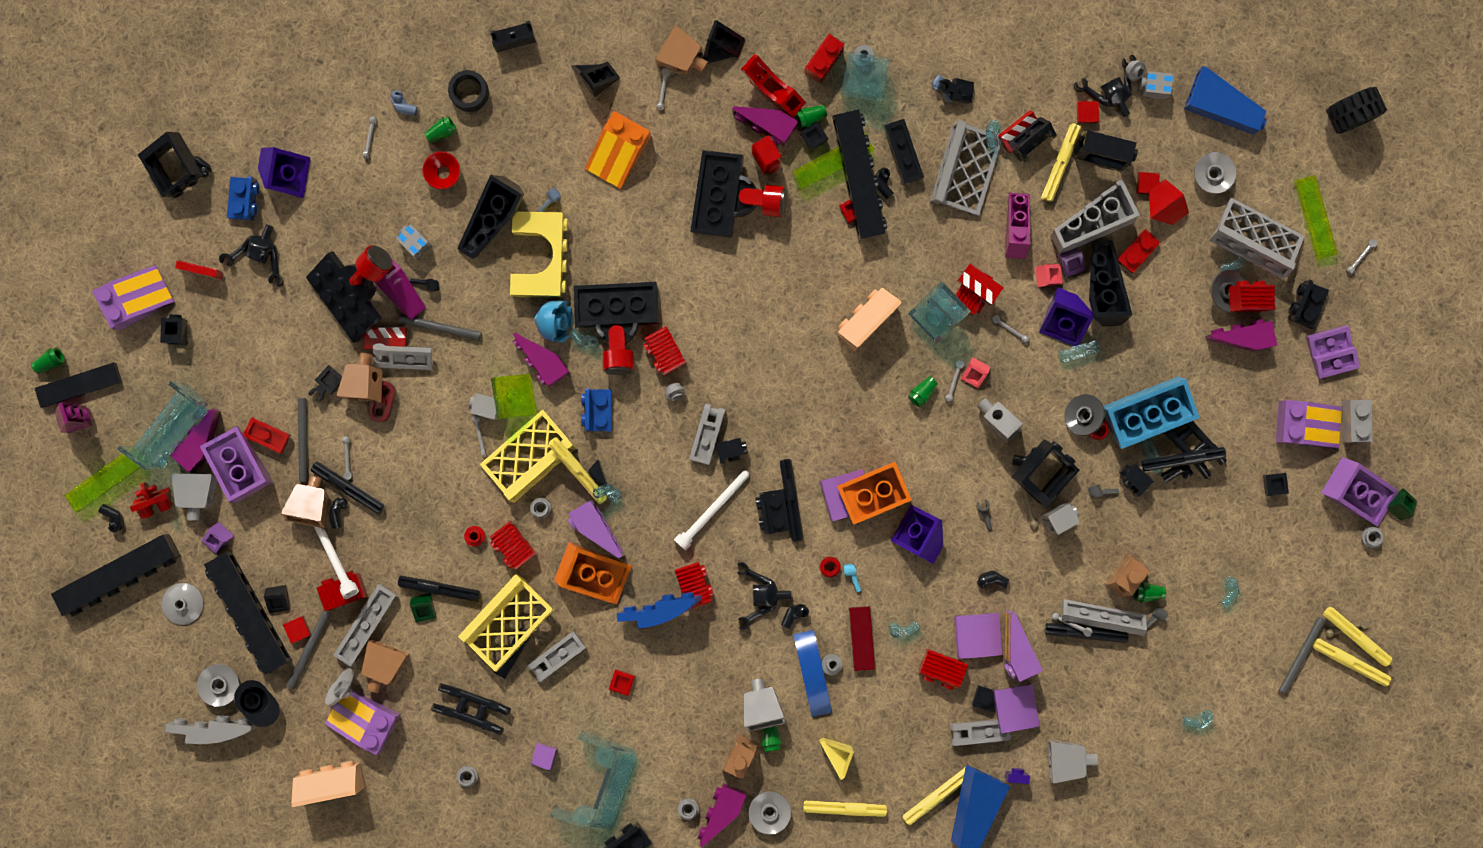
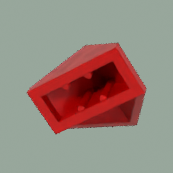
(1167, 203)

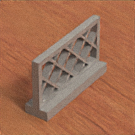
(949, 163)
(1252, 249)

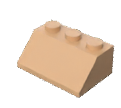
(868, 317)
(327, 783)

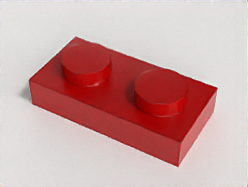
(1138, 251)
(266, 435)

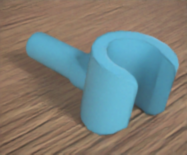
(850, 570)

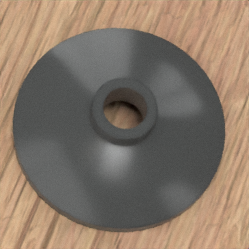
(1220, 288)
(1076, 413)

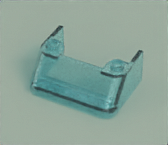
(168, 428)
(620, 768)

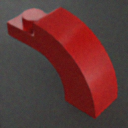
(771, 87)

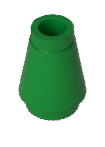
(810, 115)
(441, 129)
(48, 360)
(921, 393)
(1149, 592)
(771, 739)

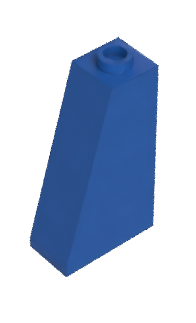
(1223, 103)
(977, 807)

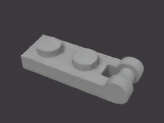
(402, 357)
(707, 435)
(557, 656)
(978, 732)

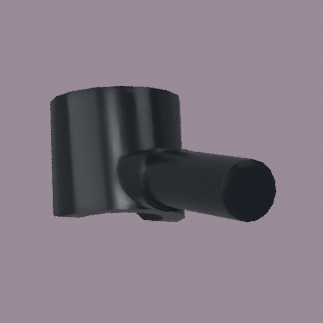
(432, 285)

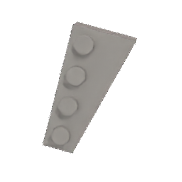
(1104, 215)

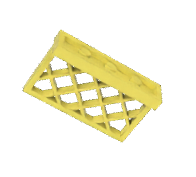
(535, 472)
(493, 610)

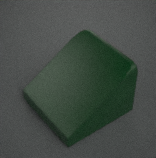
(1402, 505)
(422, 607)

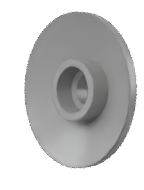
(1224, 170)
(192, 603)
(208, 687)
(340, 688)
(769, 823)

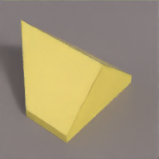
(839, 755)

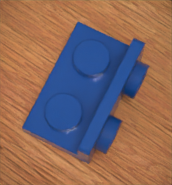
(242, 198)
(597, 410)

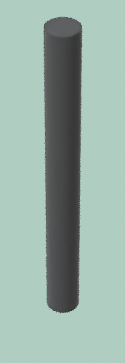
(440, 327)
(302, 439)
(308, 649)
(1302, 655)

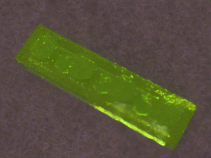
(820, 167)
(1315, 217)
(101, 482)

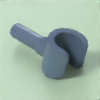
(936, 85)
(553, 196)

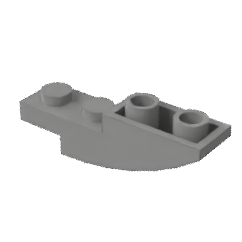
(219, 729)

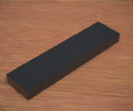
(78, 385)

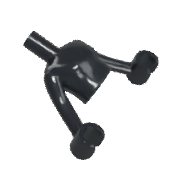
(1115, 91)
(258, 249)
(763, 595)

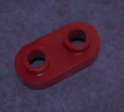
(386, 404)

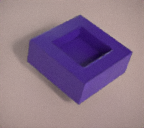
(1017, 775)

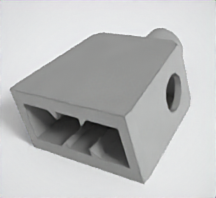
(1007, 426)
(193, 492)
(762, 707)
(1068, 761)

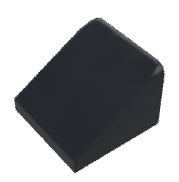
(597, 472)
(276, 599)

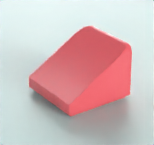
(1049, 275)
(975, 373)

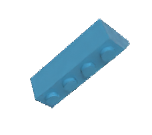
(1151, 412)

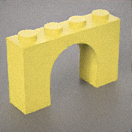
(550, 281)

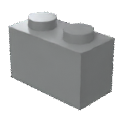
(1357, 421)
(1061, 518)

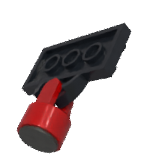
(727, 195)
(351, 287)
(616, 315)

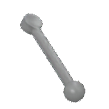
(665, 72)
(372, 120)
(1371, 244)
(996, 320)
(959, 365)
(475, 419)
(347, 475)
(1087, 631)

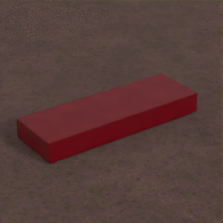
(862, 638)

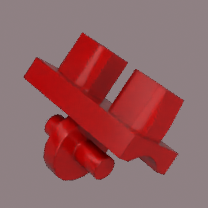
(142, 504)

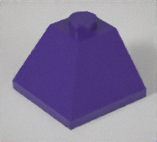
(283, 171)
(1066, 318)
(920, 534)

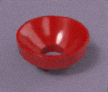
(434, 163)

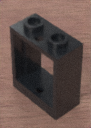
(158, 148)
(1106, 150)
(1059, 480)

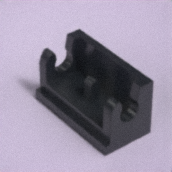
(513, 37)
(1031, 138)

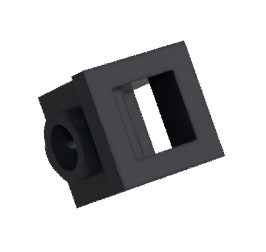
(167, 330)
(731, 449)
(1135, 479)

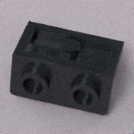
(1308, 304)
(773, 511)
(632, 837)

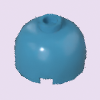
(553, 320)

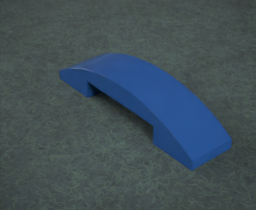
(812, 673)

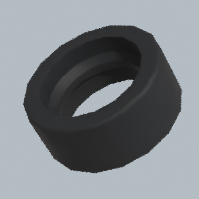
(459, 77)

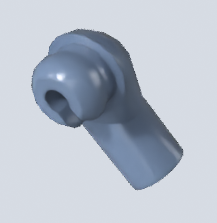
(401, 105)

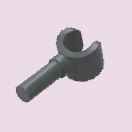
(1095, 491)
(985, 513)
(1159, 614)

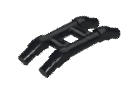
(1205, 444)
(459, 712)

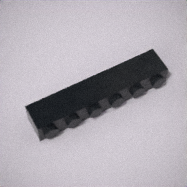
(858, 174)
(115, 575)
(247, 612)

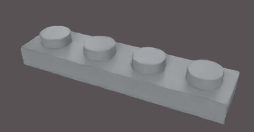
(1103, 617)
(365, 625)

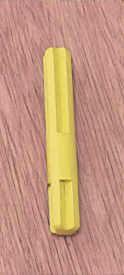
(1061, 162)
(575, 467)
(1357, 636)
(1351, 662)
(934, 798)
(850, 809)

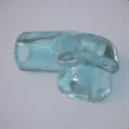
(992, 131)
(1234, 265)
(583, 341)
(608, 490)
(1232, 591)
(903, 632)
(1200, 721)

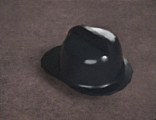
(256, 703)

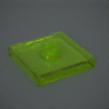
(513, 396)

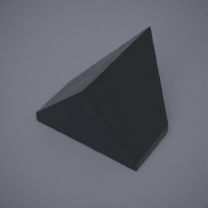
(722, 43)
(597, 76)

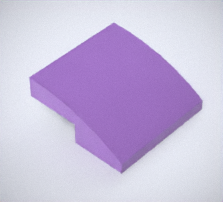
(1332, 352)
(833, 499)
(978, 635)
(1016, 708)

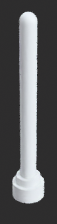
(686, 538)
(348, 588)

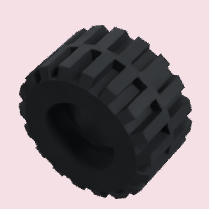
(1356, 110)

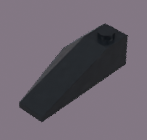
(493, 211)
(1107, 288)

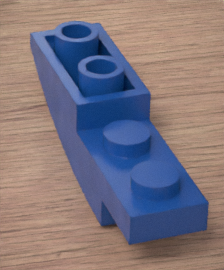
(660, 612)

